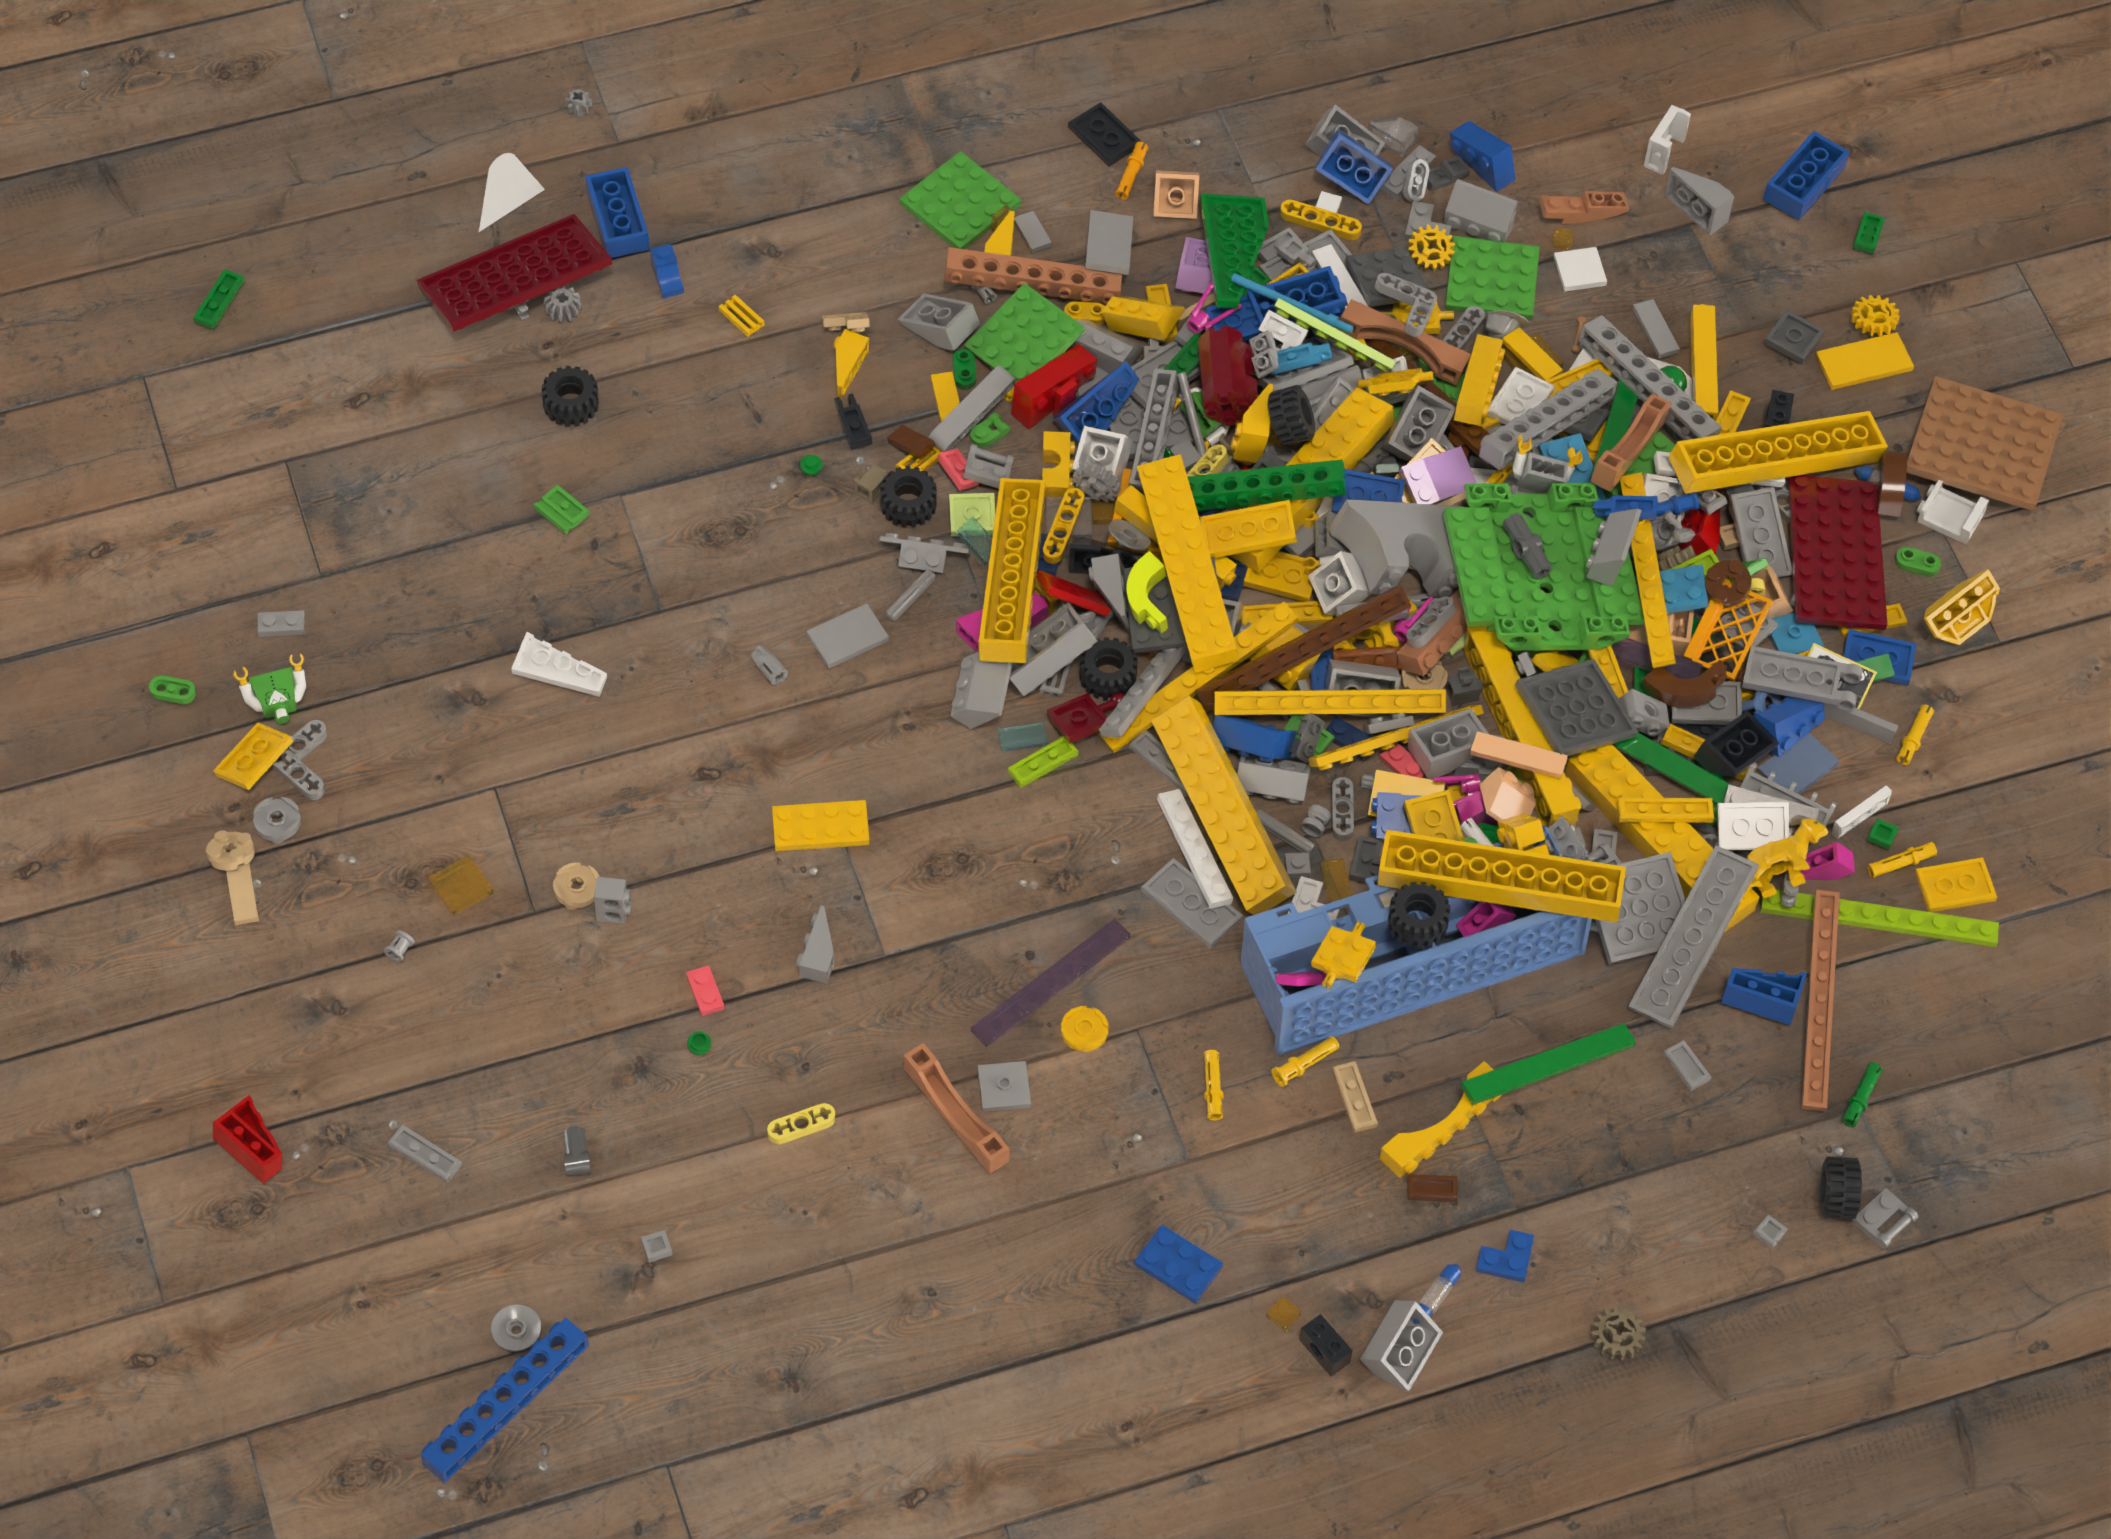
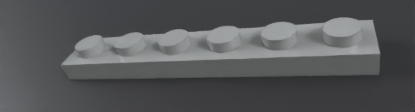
(1141, 692)

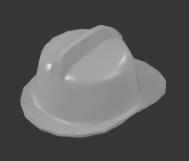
(1503, 322)

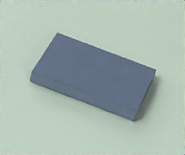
(1803, 764)

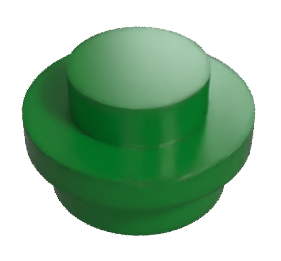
(811, 465)
(699, 1043)

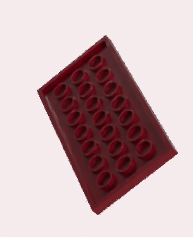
(514, 272)
(1836, 552)

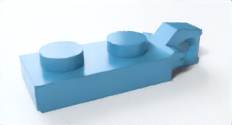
(1302, 356)

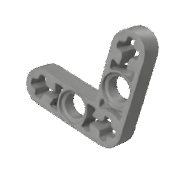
(1419, 298)
(294, 757)

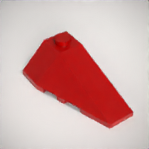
(1705, 528)

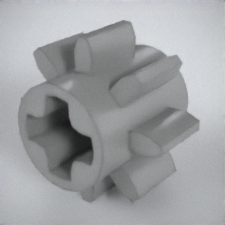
(578, 102)

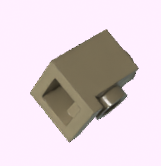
(869, 484)

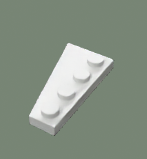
(546, 664)

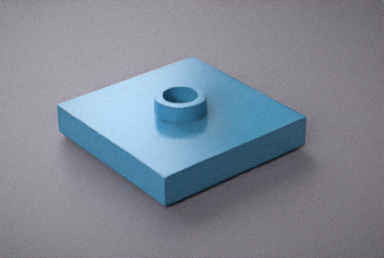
(1794, 636)

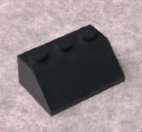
(1735, 746)

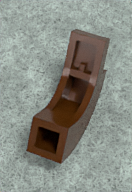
(1892, 483)
(1684, 692)

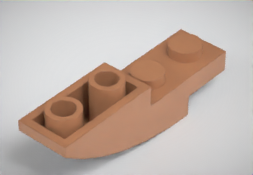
(1588, 208)

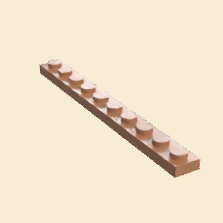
(1820, 1001)

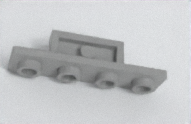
(923, 555)

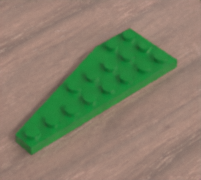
(1234, 238)

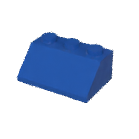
(1353, 166)

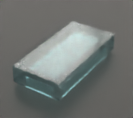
(976, 539)
(1022, 737)

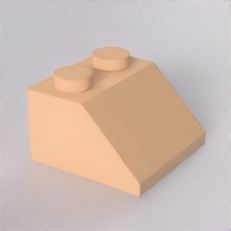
(1176, 194)
(1506, 795)

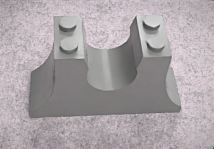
(1392, 537)

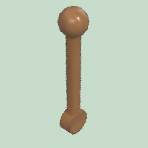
(1580, 321)

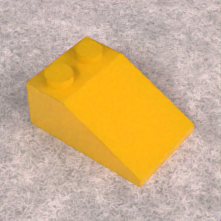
(1253, 430)

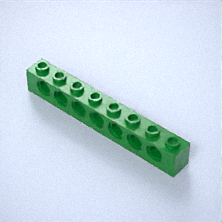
(1268, 485)

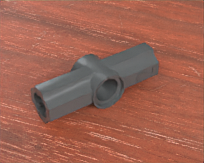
(1527, 546)

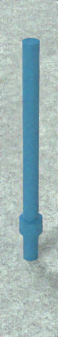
(1330, 319)

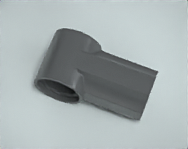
(576, 1154)

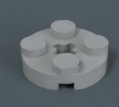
(281, 830)

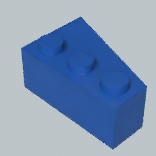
(1484, 154)
(1790, 721)
(1253, 738)
(1764, 993)

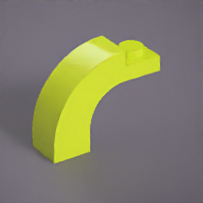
(1141, 579)

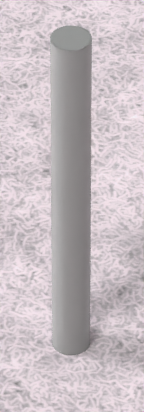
(1192, 415)

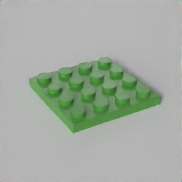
(958, 201)
(1492, 276)
(1024, 334)

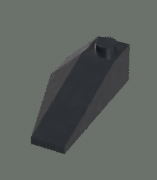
(1084, 549)

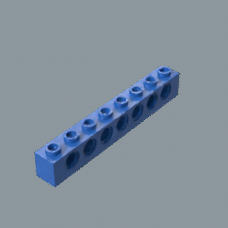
(444, 1464)

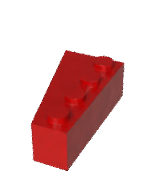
(1036, 392)

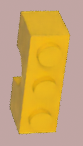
(1057, 450)

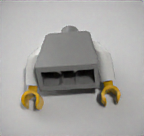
(1538, 472)
(1325, 544)

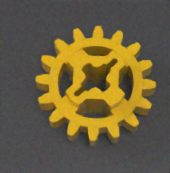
(1431, 238)
(1875, 315)

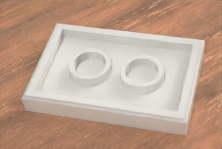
(1518, 395)
(1751, 824)

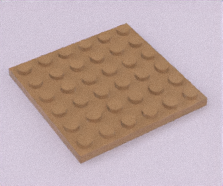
(1984, 443)

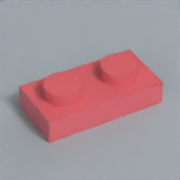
(954, 465)
(1401, 761)
(705, 990)

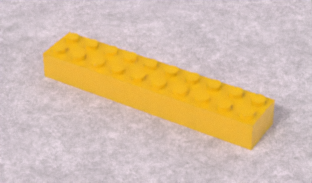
(1345, 436)
(1777, 452)
(1188, 563)
(1012, 571)
(1515, 722)
(1608, 776)
(1223, 806)
(1503, 875)

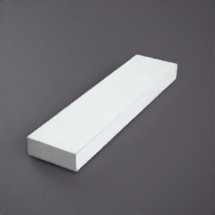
(1326, 257)

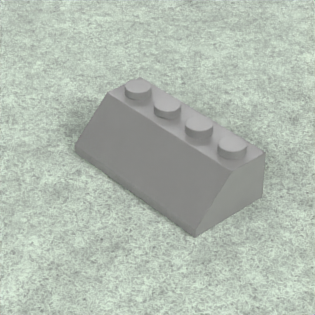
(1051, 647)

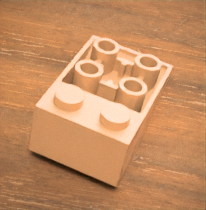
(1680, 628)

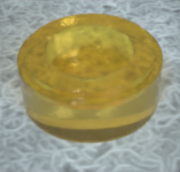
(1563, 238)

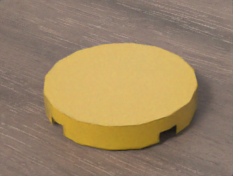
(1084, 1029)

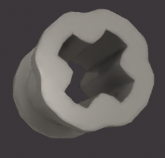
(399, 946)

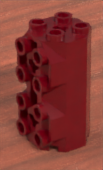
(1224, 375)

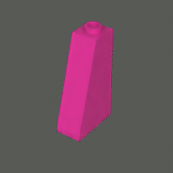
(969, 625)

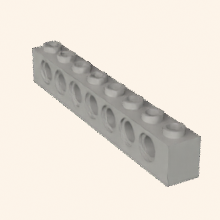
(1646, 378)
(1549, 417)

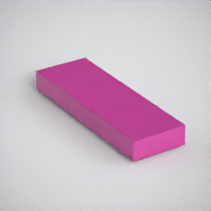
(1301, 978)

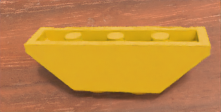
(1963, 609)

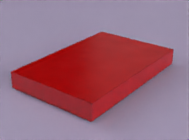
(1073, 593)

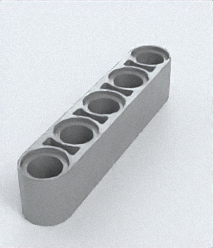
(972, 409)

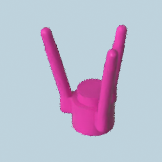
(1201, 320)
(1403, 626)
(1468, 784)

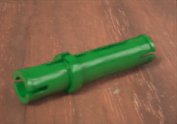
(1858, 1102)

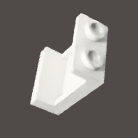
(1672, 126)
(1951, 513)

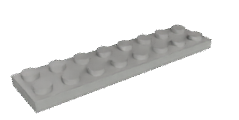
(1693, 937)

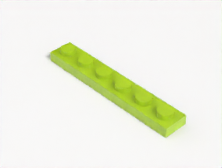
(1326, 331)

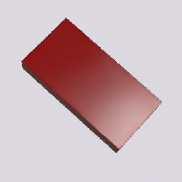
(1064, 396)

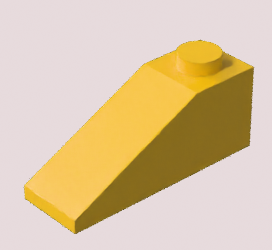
(1002, 238)
(850, 354)

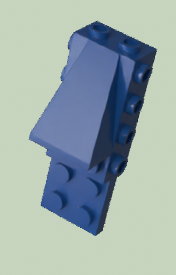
(1315, 289)

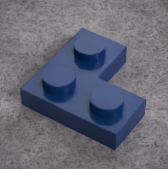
(1510, 1263)

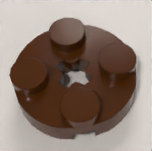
(1734, 571)

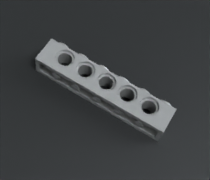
(1155, 421)

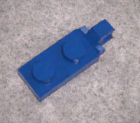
(1647, 504)

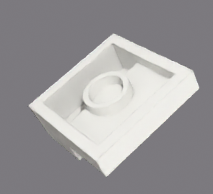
(1664, 488)

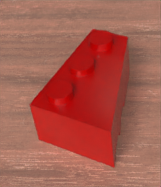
(248, 1140)

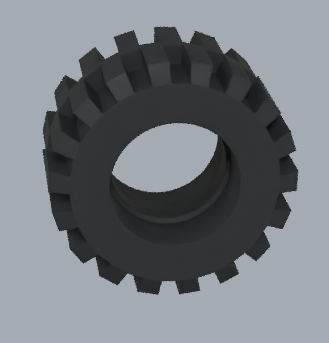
(570, 382)
(1291, 415)
(908, 482)
(1108, 653)
(1423, 899)
(1840, 1187)

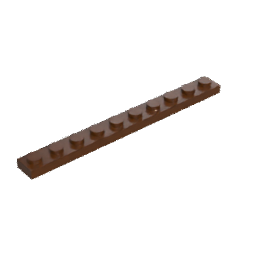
(1467, 433)
(1307, 645)

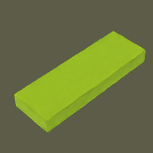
(1042, 761)

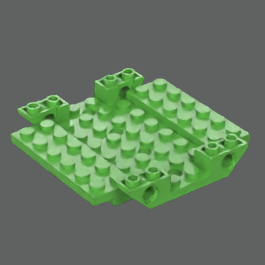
(1507, 598)

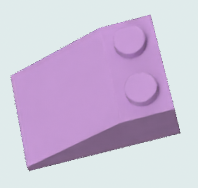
(1194, 267)
(1437, 477)

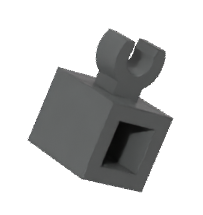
(1463, 687)

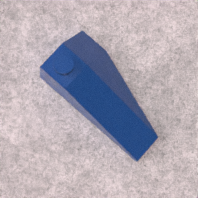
(1098, 404)

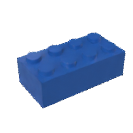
(1806, 175)
(617, 212)

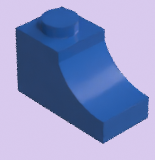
(666, 270)

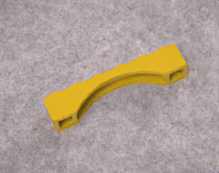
(1408, 1149)

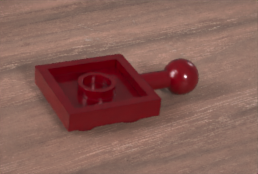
(1081, 716)

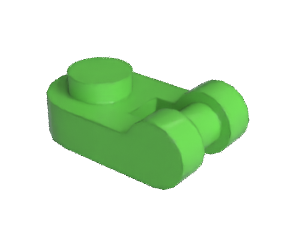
(984, 436)

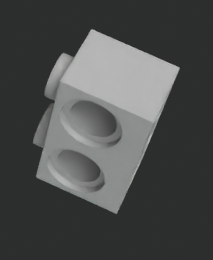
(612, 900)

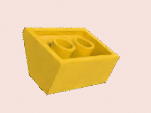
(1141, 317)
(1290, 677)

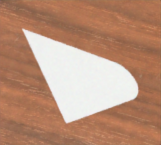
(506, 188)

